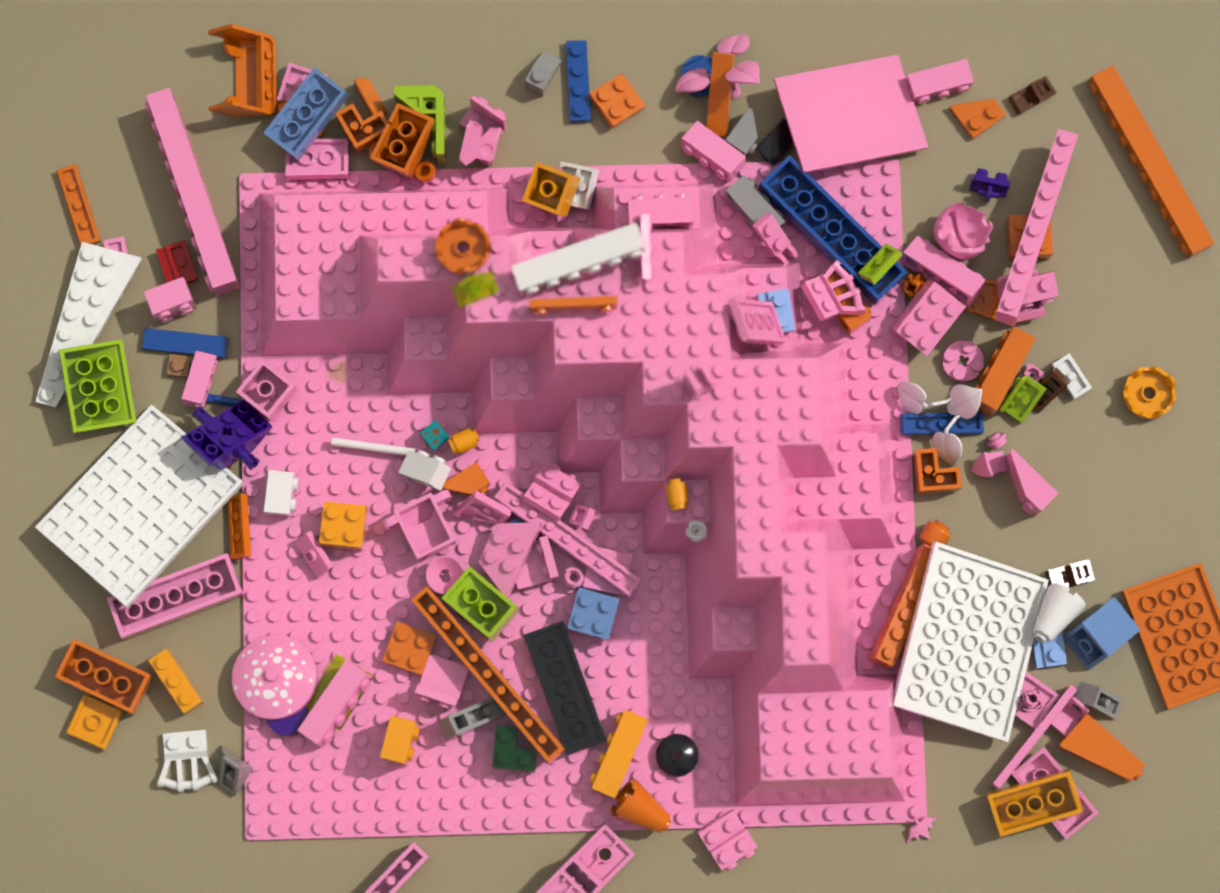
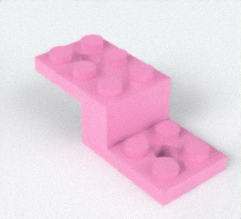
(586, 870)

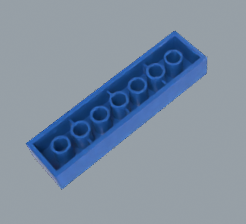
(827, 226)

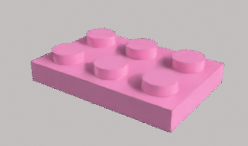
(321, 161)

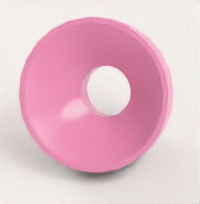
(437, 566)

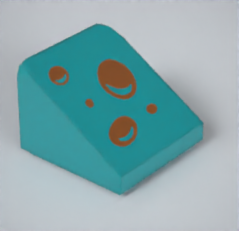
(434, 435)

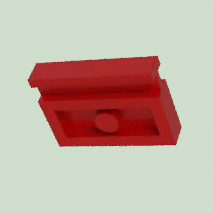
(177, 262)

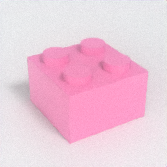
(170, 300)
(266, 390)

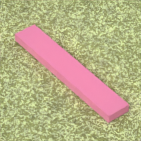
(1034, 737)

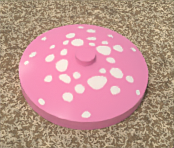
(274, 677)

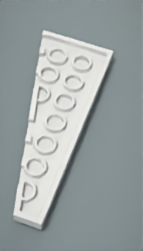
(90, 299)

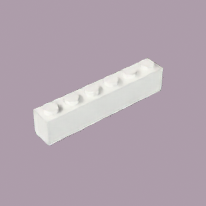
(579, 258)

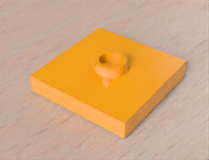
(94, 722)

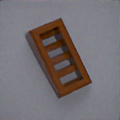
(1060, 378)

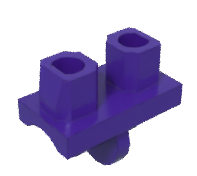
(988, 186)

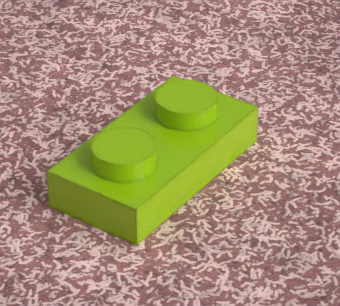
(880, 264)

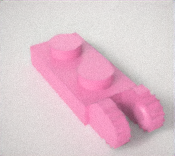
(774, 237)

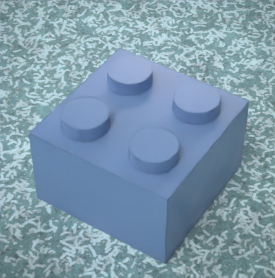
(593, 614)

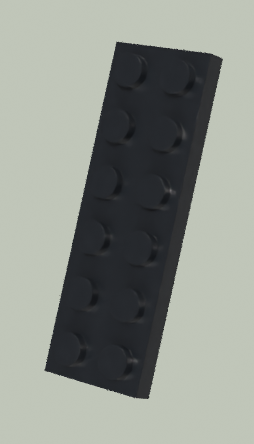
(565, 688)

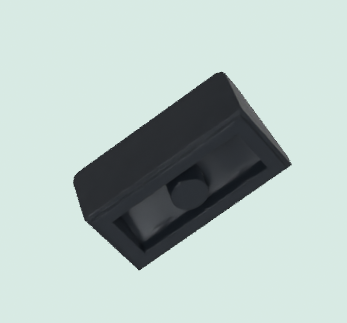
(776, 143)

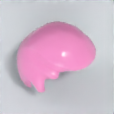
(962, 231)

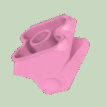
(480, 143)

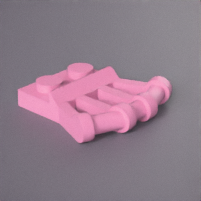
(823, 298)

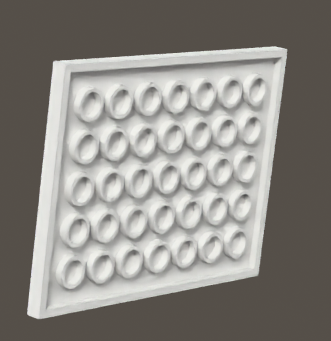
(969, 642)

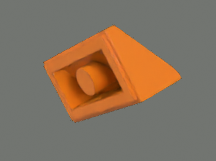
(369, 96)

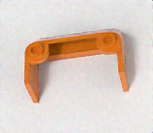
(254, 72)

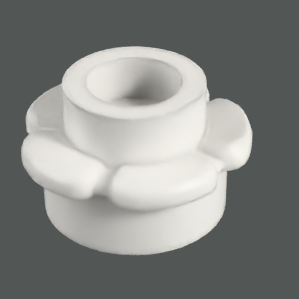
(690, 531)

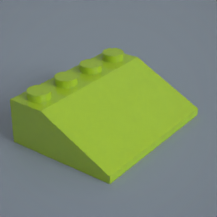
(97, 386)

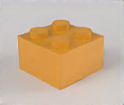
(551, 189)
(343, 525)
(399, 740)

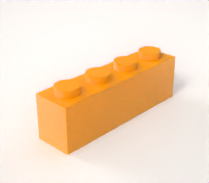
(619, 754)

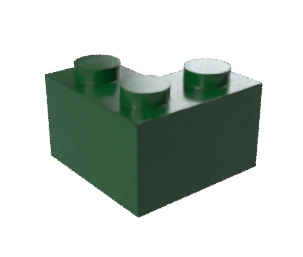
(506, 754)

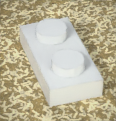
(1078, 384)

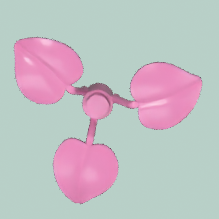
(744, 73)

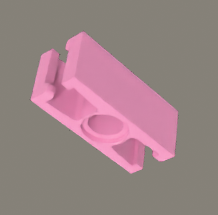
(199, 380)
(699, 380)

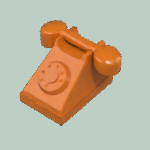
(404, 144)

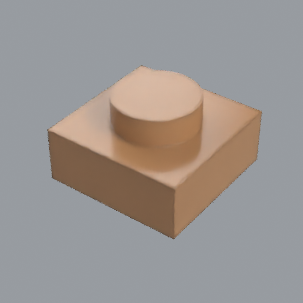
(178, 366)

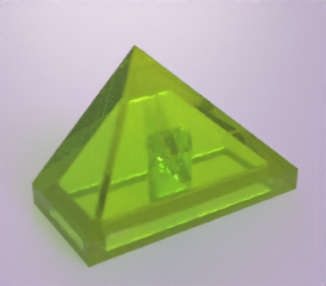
(474, 289)

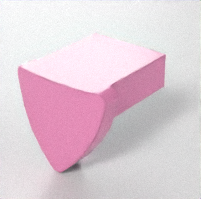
(990, 464)

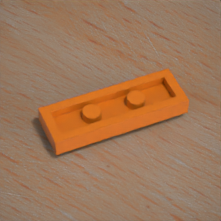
(239, 527)

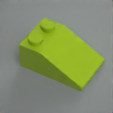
(480, 604)

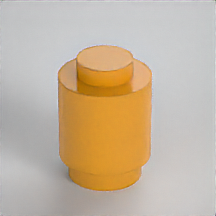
(463, 441)
(677, 494)

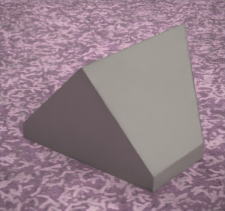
(233, 771)

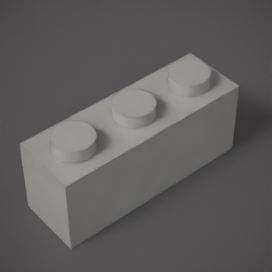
(750, 202)

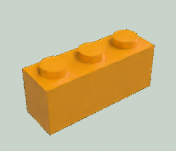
(176, 681)

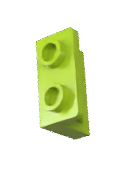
(1023, 398)

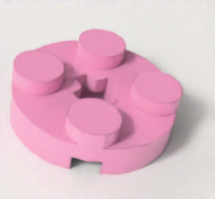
(959, 372)

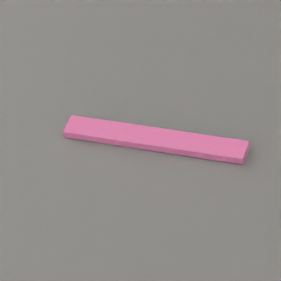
(570, 541)

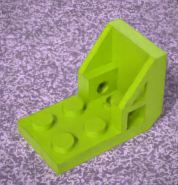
(431, 102)

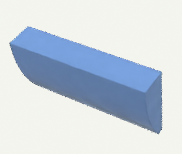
(306, 113)

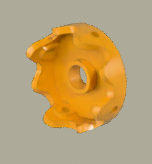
(1162, 386)

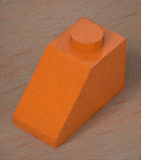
(468, 481)

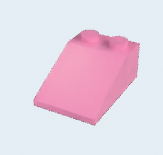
(1031, 488)

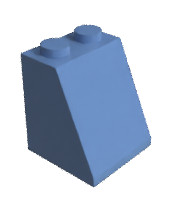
(1101, 633)

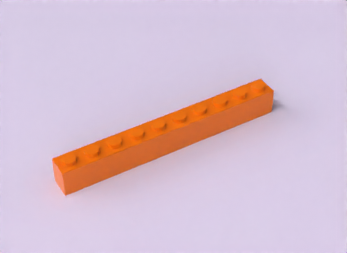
(1150, 161)
(488, 675)

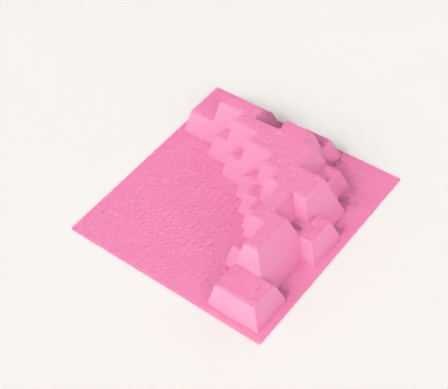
(727, 639)

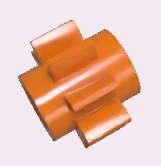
(909, 284)

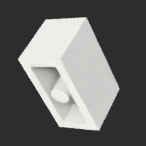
(424, 469)
(280, 493)

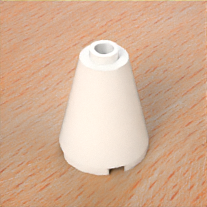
(1057, 612)

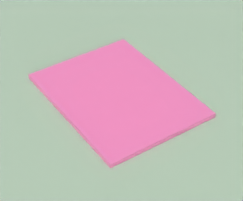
(850, 113)

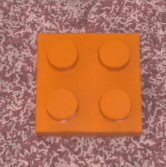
(616, 100)
(409, 648)

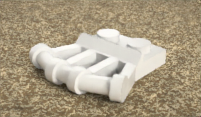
(186, 746)

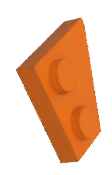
(977, 115)

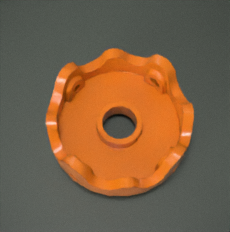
(461, 231)

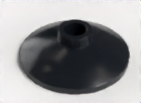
(669, 763)

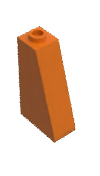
(1098, 747)

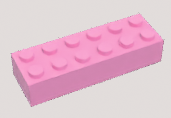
(178, 596)

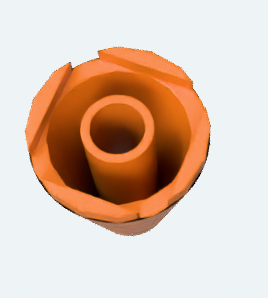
(640, 808)

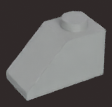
(542, 73)
(744, 134)
(1098, 700)

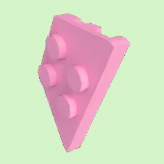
(508, 552)

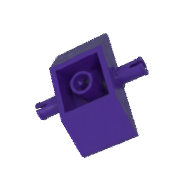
(228, 436)

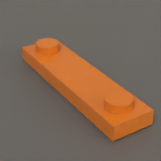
(604, 303)

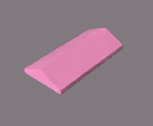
(1044, 764)

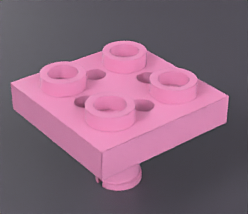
(1045, 697)

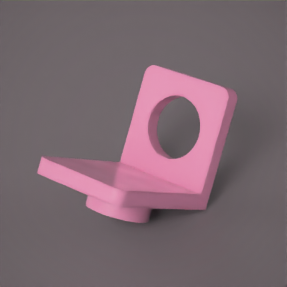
(1069, 717)

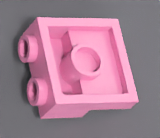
(552, 491)
(727, 840)

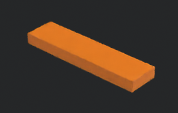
(720, 94)
(78, 205)

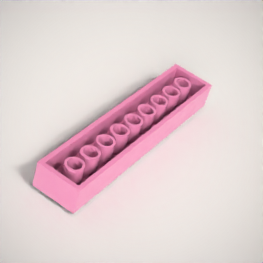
(194, 196)

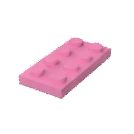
(756, 321)

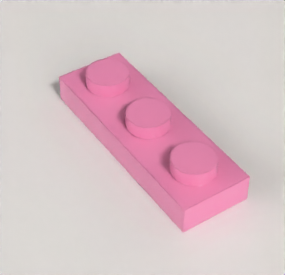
(642, 266)

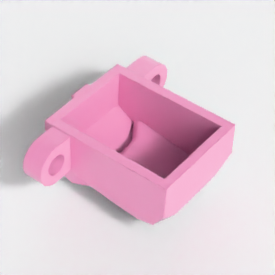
(423, 524)

